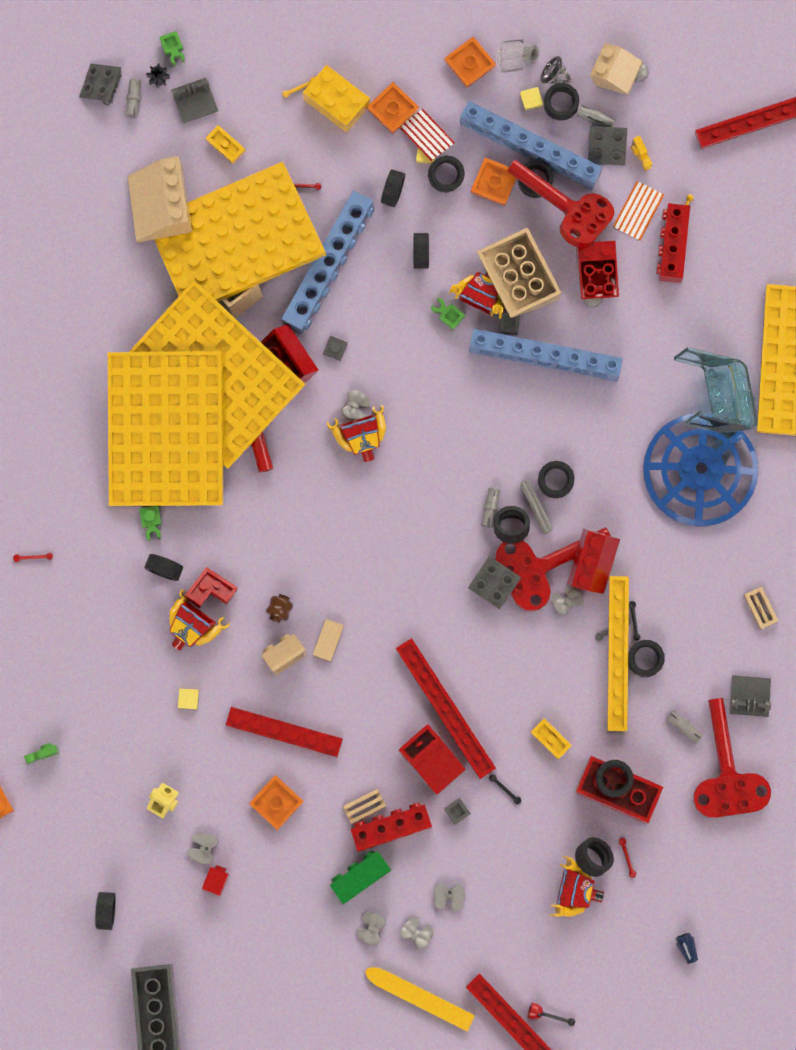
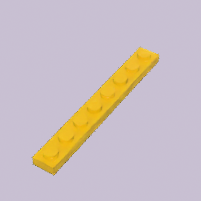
(618, 654)

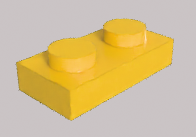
(225, 144)
(551, 738)

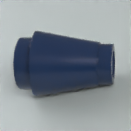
(687, 947)

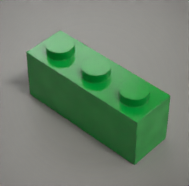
(359, 876)

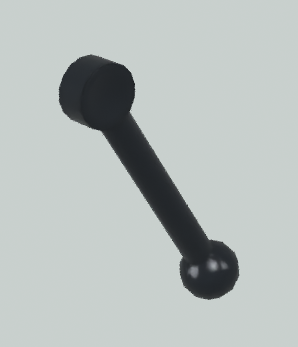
(636, 636)
(517, 800)

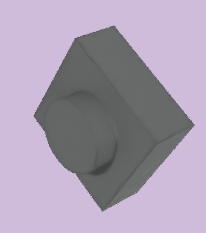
(509, 325)
(335, 348)
(457, 811)

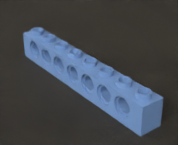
(530, 145)
(355, 203)
(545, 355)

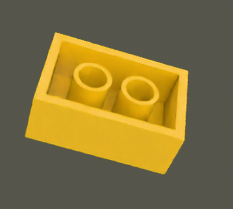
(336, 98)

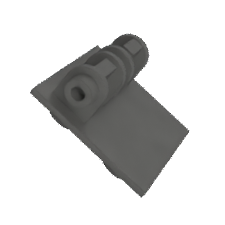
(101, 83)
(194, 100)
(607, 145)
(494, 582)
(750, 696)

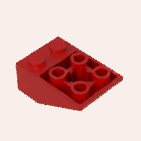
(598, 270)
(431, 759)

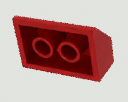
(290, 351)
(593, 561)

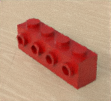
(674, 243)
(390, 828)

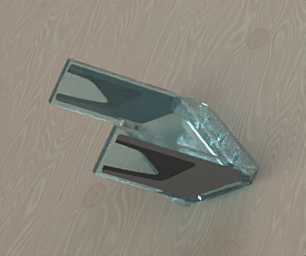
(727, 389)

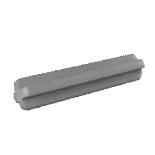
(536, 507)

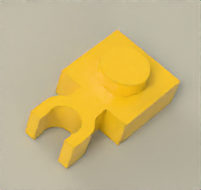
(639, 149)

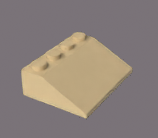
(159, 200)
(519, 273)

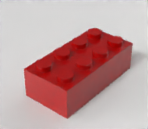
(636, 803)

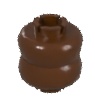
(279, 608)

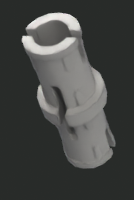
(133, 98)
(595, 117)
(490, 507)
(684, 727)

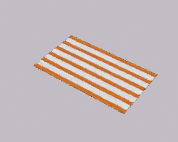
(638, 210)

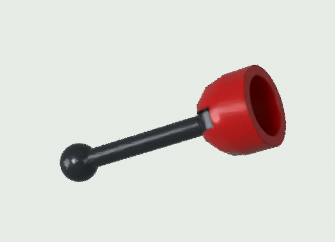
(536, 1011)

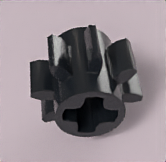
(154, 72)

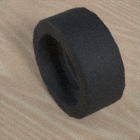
(561, 115)
(539, 165)
(459, 169)
(393, 188)
(421, 250)
(556, 465)
(511, 512)
(163, 567)
(660, 658)
(614, 793)
(584, 861)
(105, 910)

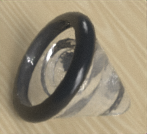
(555, 72)

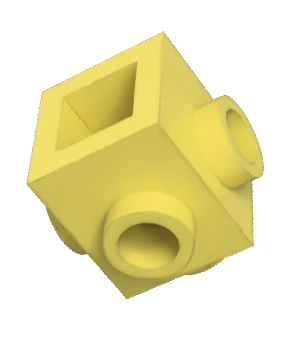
(162, 800)

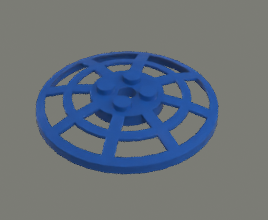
(699, 481)

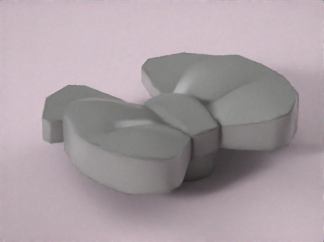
(355, 399)
(573, 598)
(203, 854)
(454, 894)
(375, 923)
(410, 931)

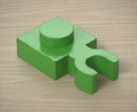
(172, 45)
(449, 315)
(151, 519)
(46, 751)

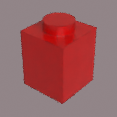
(216, 880)

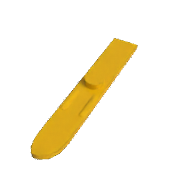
(420, 997)

